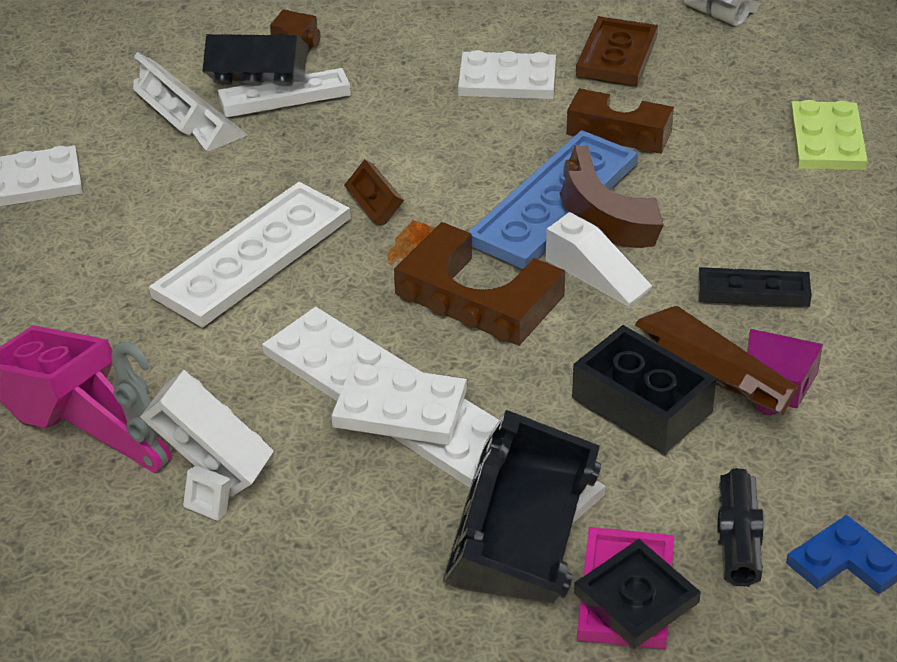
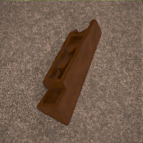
(718, 356)

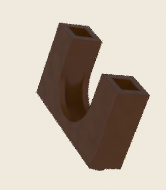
(504, 312)

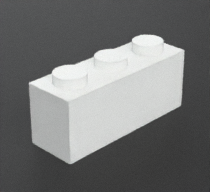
(207, 431)

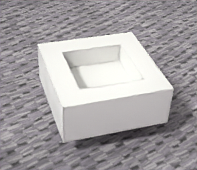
(206, 492)

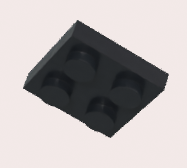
(637, 593)

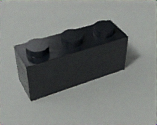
(255, 59)

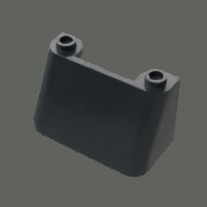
(521, 511)

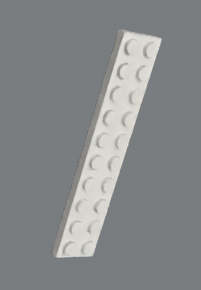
(322, 354)

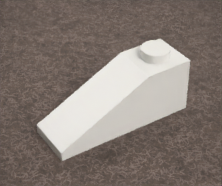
(593, 258)

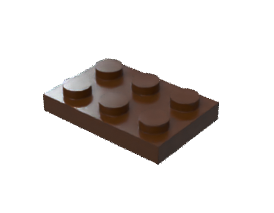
(617, 50)

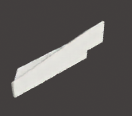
(183, 106)

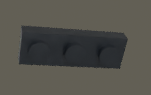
(754, 287)

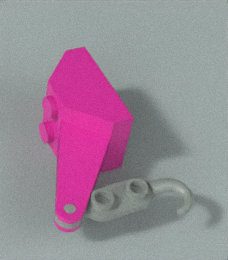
(65, 375)

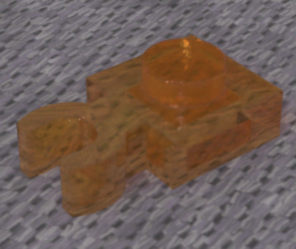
(408, 240)

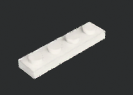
(269, 96)

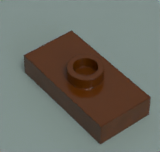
(374, 193)

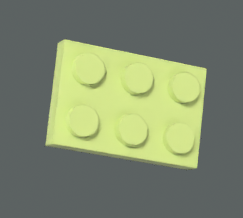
(828, 135)

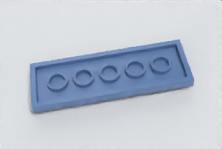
(519, 223)

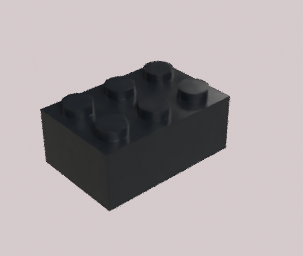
(643, 388)

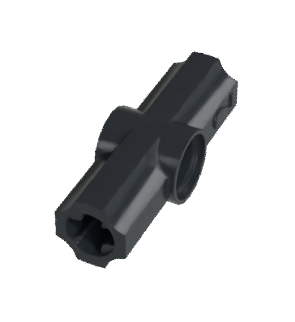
(740, 528)

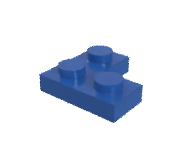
(841, 548)

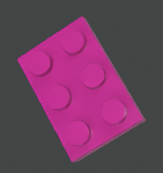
(601, 546)

